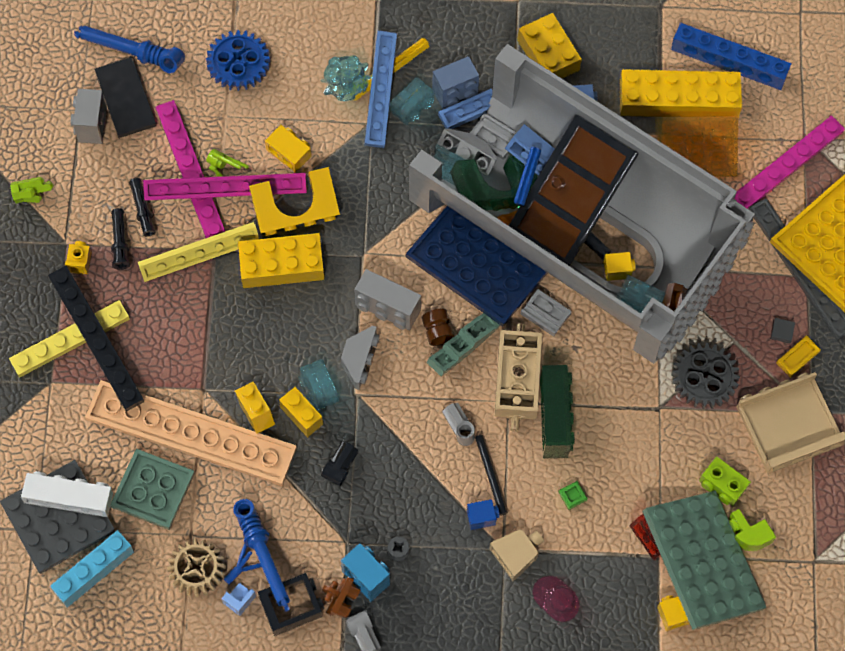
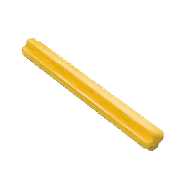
(402, 59)

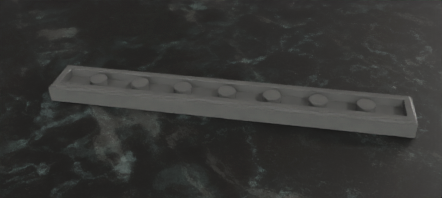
(826, 308)

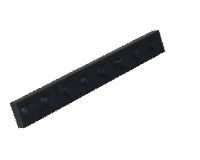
(96, 338)

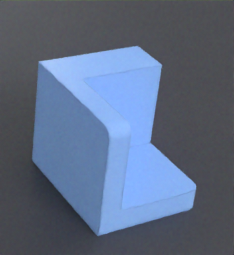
(238, 599)

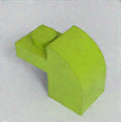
(752, 537)

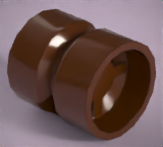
(438, 327)

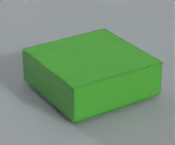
(572, 495)

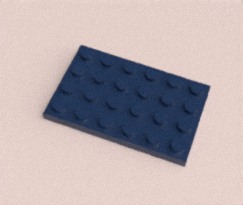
(475, 265)

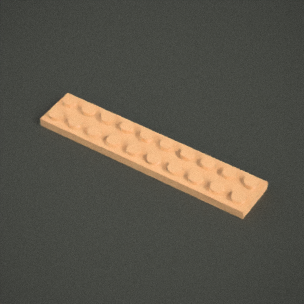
(194, 434)

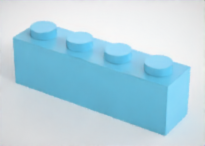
(92, 569)

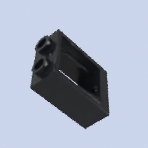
(278, 628)

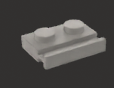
(495, 135)
(545, 312)

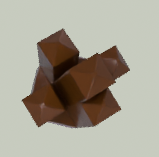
(674, 295)

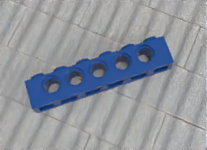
(730, 56)

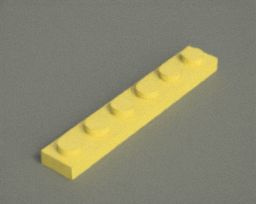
(196, 252)
(65, 341)

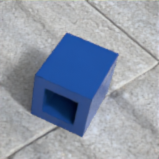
(482, 514)

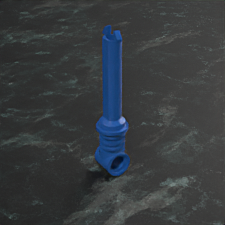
(146, 52)
(257, 538)

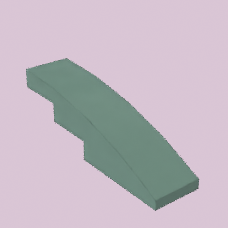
(462, 344)

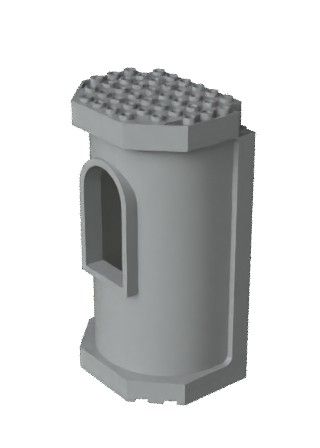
(662, 203)

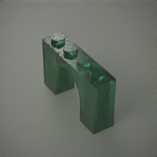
(474, 188)

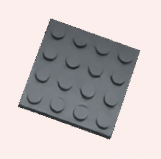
(54, 533)

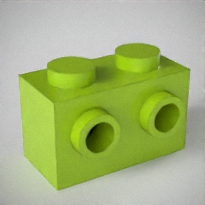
(725, 481)

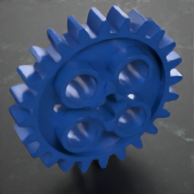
(238, 60)

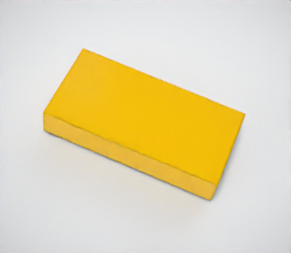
(798, 356)

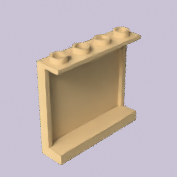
(789, 422)

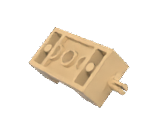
(518, 394)

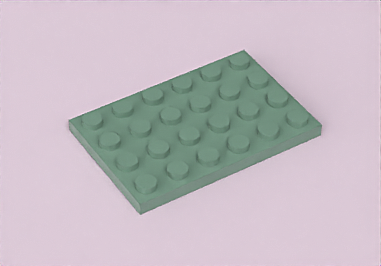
(704, 560)

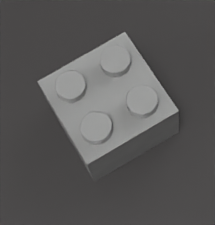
(89, 116)

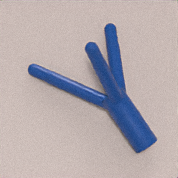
(238, 569)

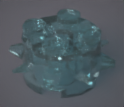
(345, 77)

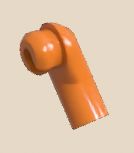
(507, 218)

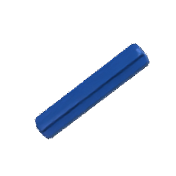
(527, 176)

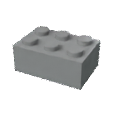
(387, 300)

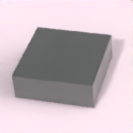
(782, 330)

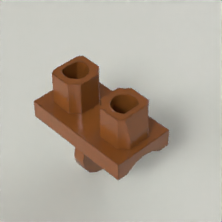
(345, 588)

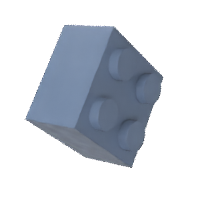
(455, 82)

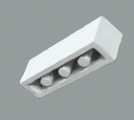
(67, 494)

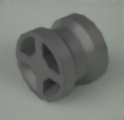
(398, 553)

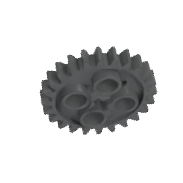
(699, 392)

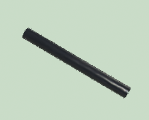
(491, 475)

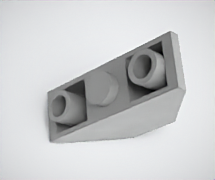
(469, 147)
(358, 355)

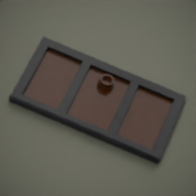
(573, 189)

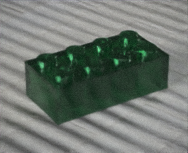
(555, 411)

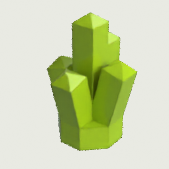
(29, 189)

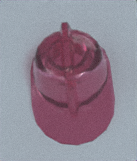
(556, 598)

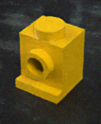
(81, 263)

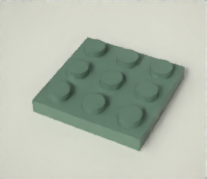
(152, 489)

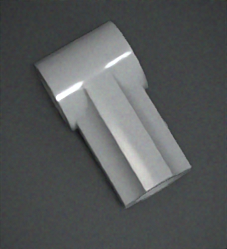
(459, 423)
(361, 629)

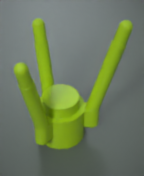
(219, 160)

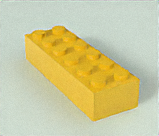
(680, 93)

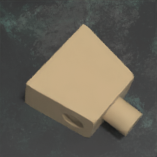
(516, 551)

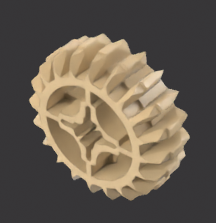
(190, 573)

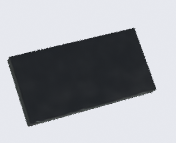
(125, 97)

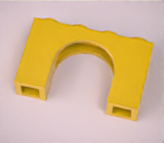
(323, 204)

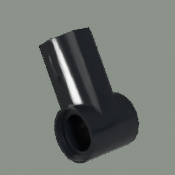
(337, 468)

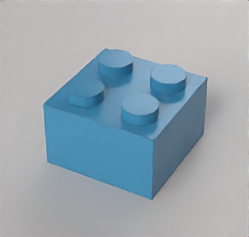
(366, 571)

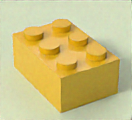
(549, 46)

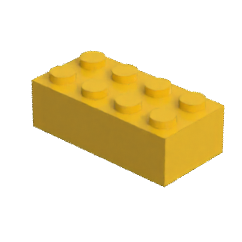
(280, 260)

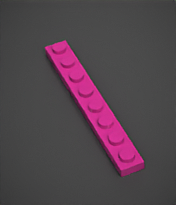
(789, 162)
(188, 166)
(221, 186)

